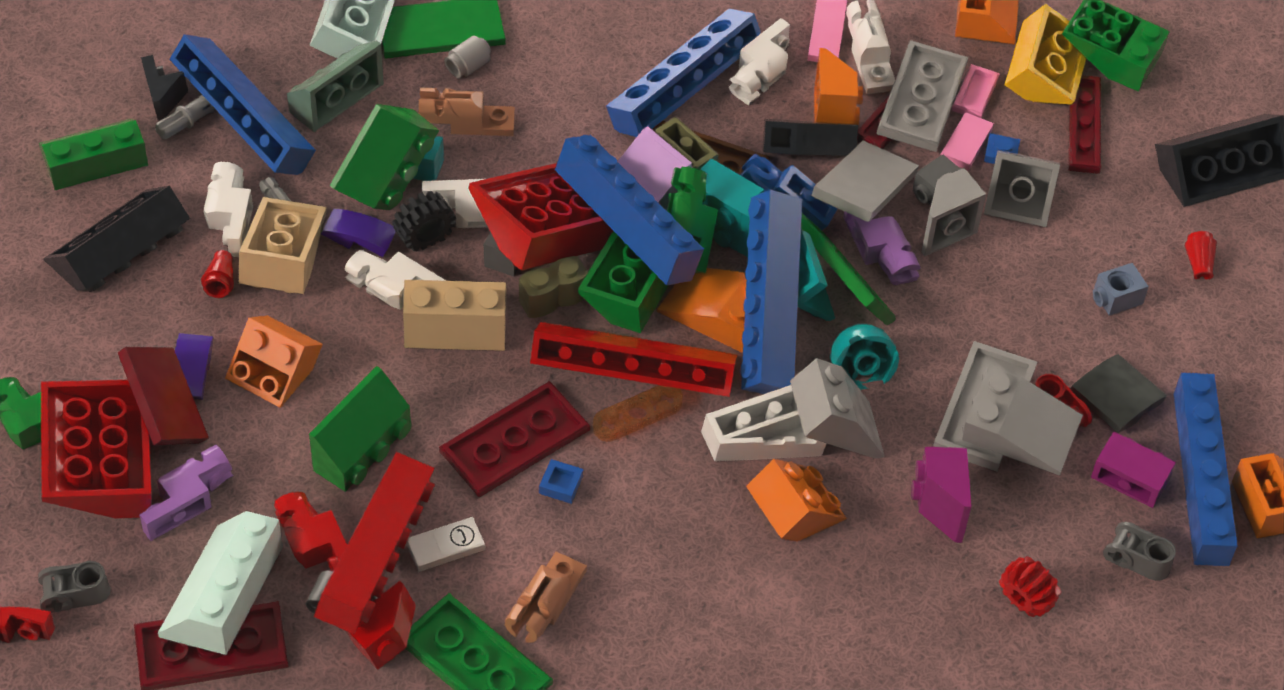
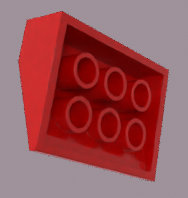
(538, 217)
(94, 448)

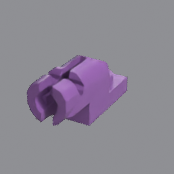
(884, 243)
(186, 492)

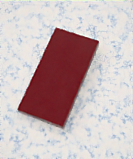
(514, 438)
(254, 650)

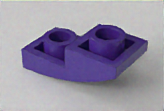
(350, 227)
(194, 358)

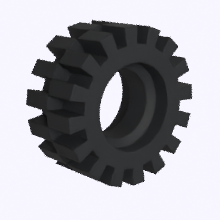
(424, 221)

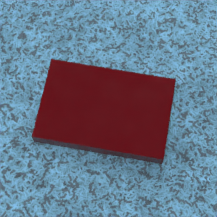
(163, 395)

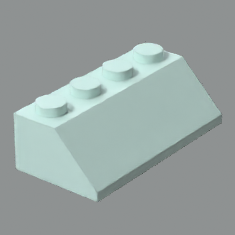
(349, 24)
(224, 583)

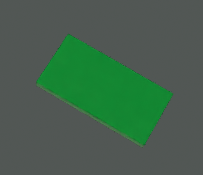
(441, 26)
(847, 272)
(470, 652)

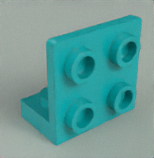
(812, 282)

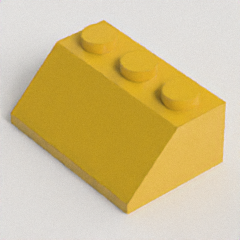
(1044, 61)

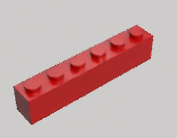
(633, 359)
(375, 543)

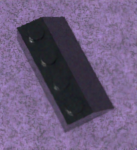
(1224, 158)
(119, 238)

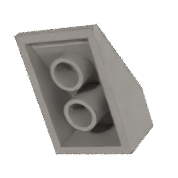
(835, 409)
(1021, 421)

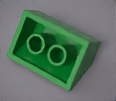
(94, 153)
(385, 156)
(622, 286)
(359, 431)

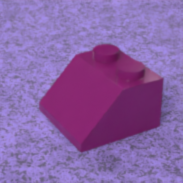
(944, 489)

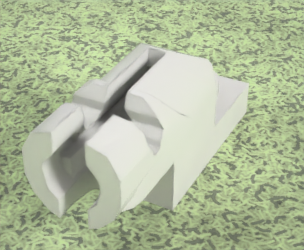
(870, 48)
(761, 62)
(458, 197)
(229, 205)
(385, 278)

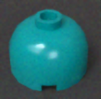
(865, 351)

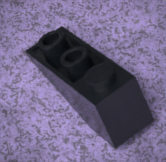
(809, 137)

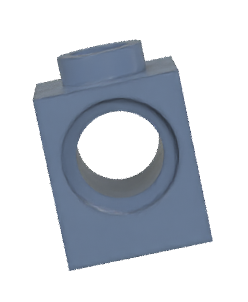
(1120, 289)

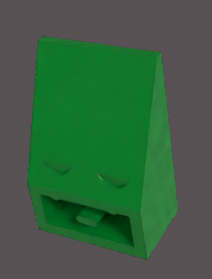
(1116, 41)

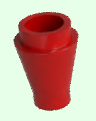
(1201, 253)
(218, 277)

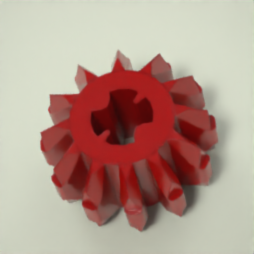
(1030, 586)

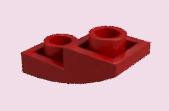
(28, 622)

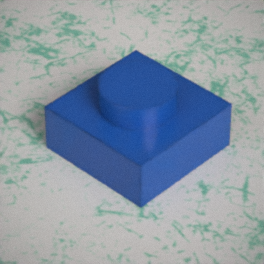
(1002, 143)
(561, 481)

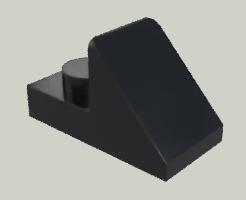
(164, 89)

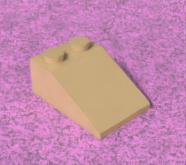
(281, 245)

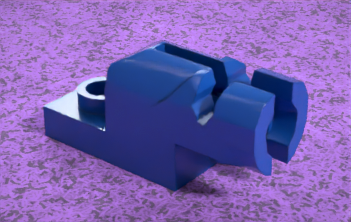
(790, 182)

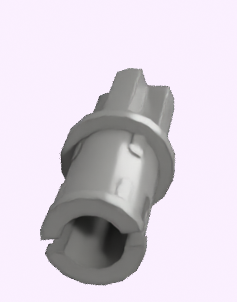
(183, 117)

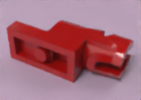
(310, 535)

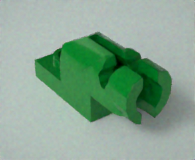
(690, 212)
(20, 413)

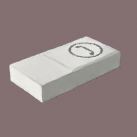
(445, 544)

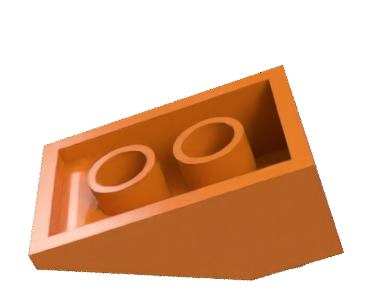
(710, 305)

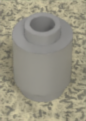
(468, 57)

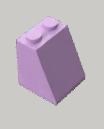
(652, 164)

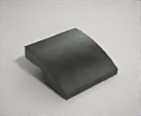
(1118, 393)

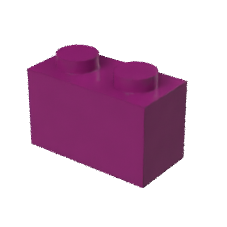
(1133, 469)

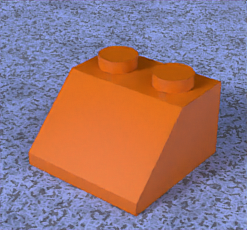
(836, 91)

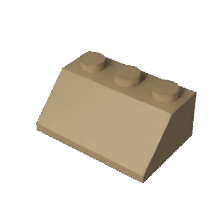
(454, 315)

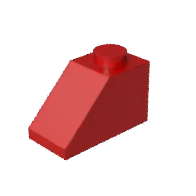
(387, 628)

